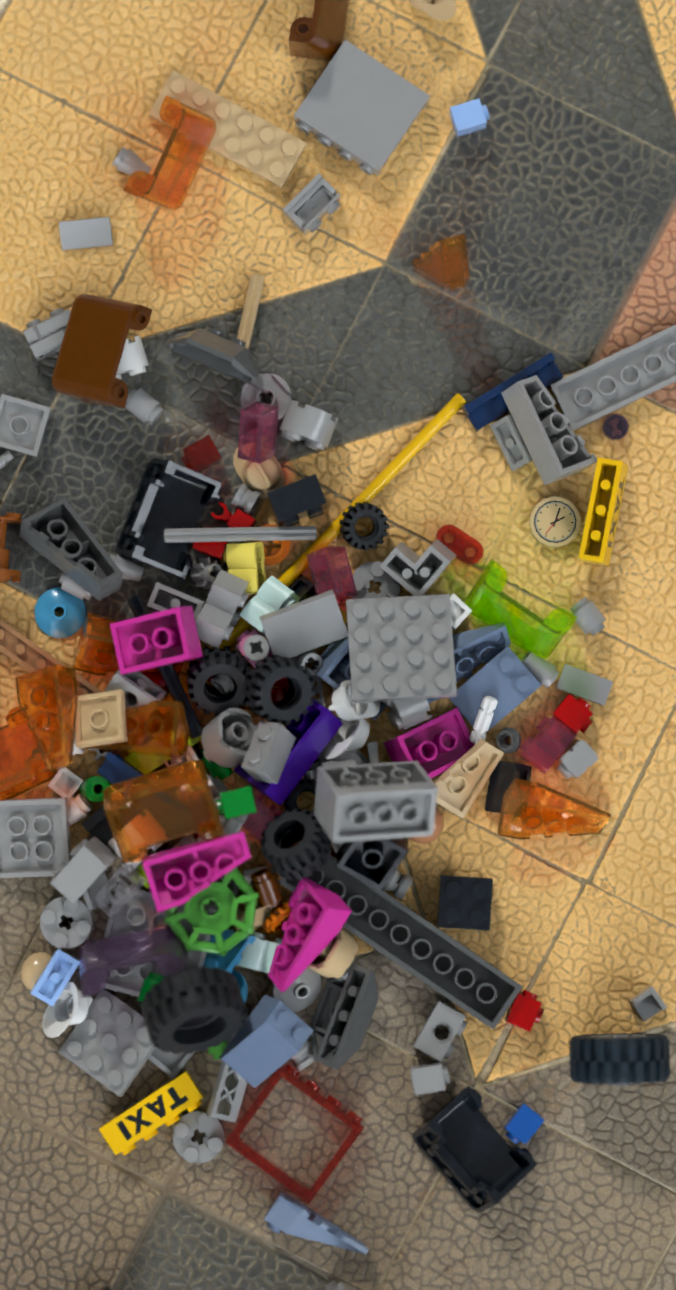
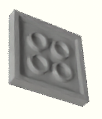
(33, 836)
(110, 1043)

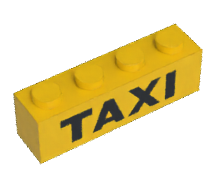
(603, 511)
(152, 1112)

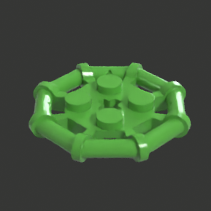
(221, 919)

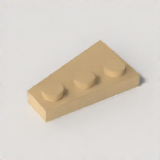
(466, 777)

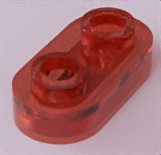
(460, 544)

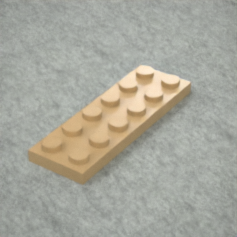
(239, 133)

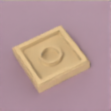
(101, 719)

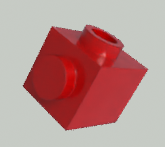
(574, 713)
(525, 1011)

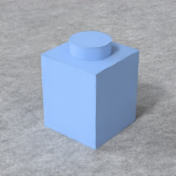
(469, 117)

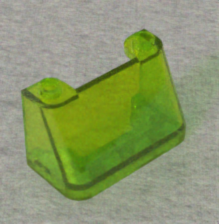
(523, 626)

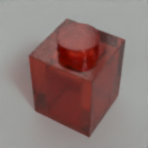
(201, 455)

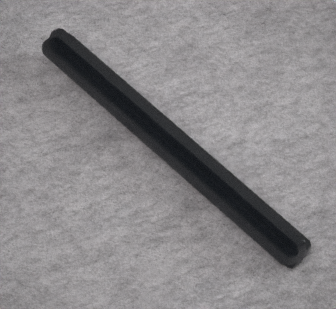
(170, 677)

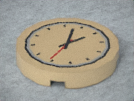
(554, 522)

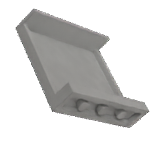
(360, 108)

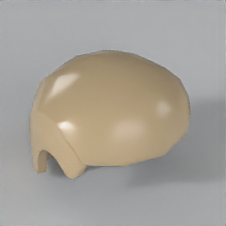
(33, 967)

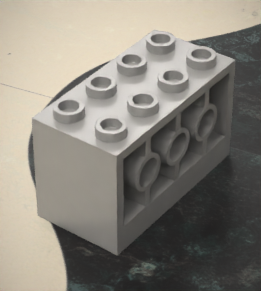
(375, 801)

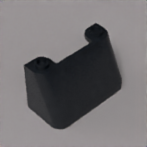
(166, 499)
(472, 1152)

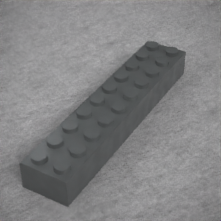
(418, 946)

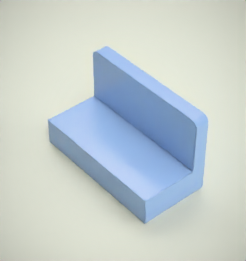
(55, 977)

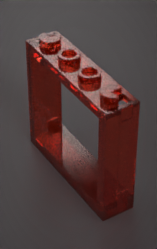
(275, 1171)

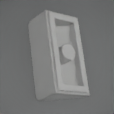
(85, 233)

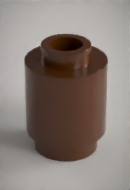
(267, 887)

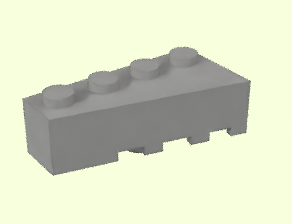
(546, 431)

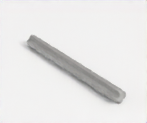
(239, 534)

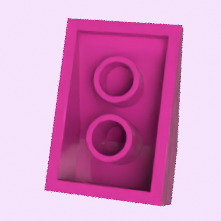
(156, 640)
(433, 744)

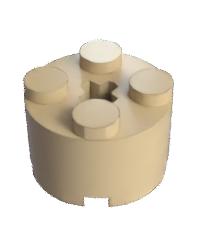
(336, 956)

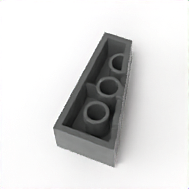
(71, 546)

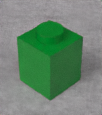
(236, 803)

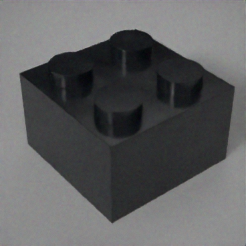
(297, 501)
(372, 859)
(464, 902)

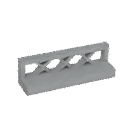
(227, 1093)

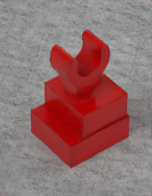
(239, 518)

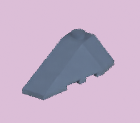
(477, 647)
(298, 1220)

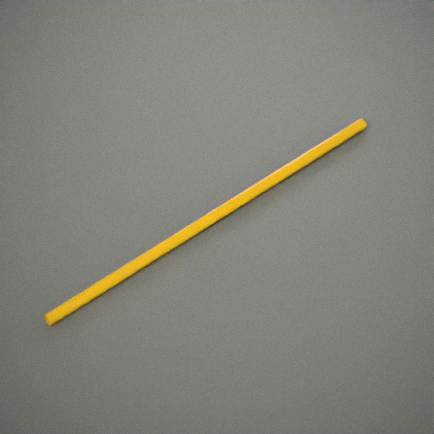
(366, 495)

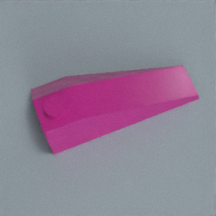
(188, 869)
(312, 924)

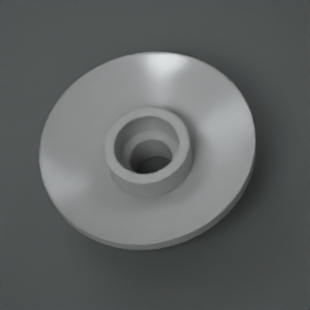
(299, 1001)

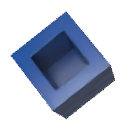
(523, 1124)

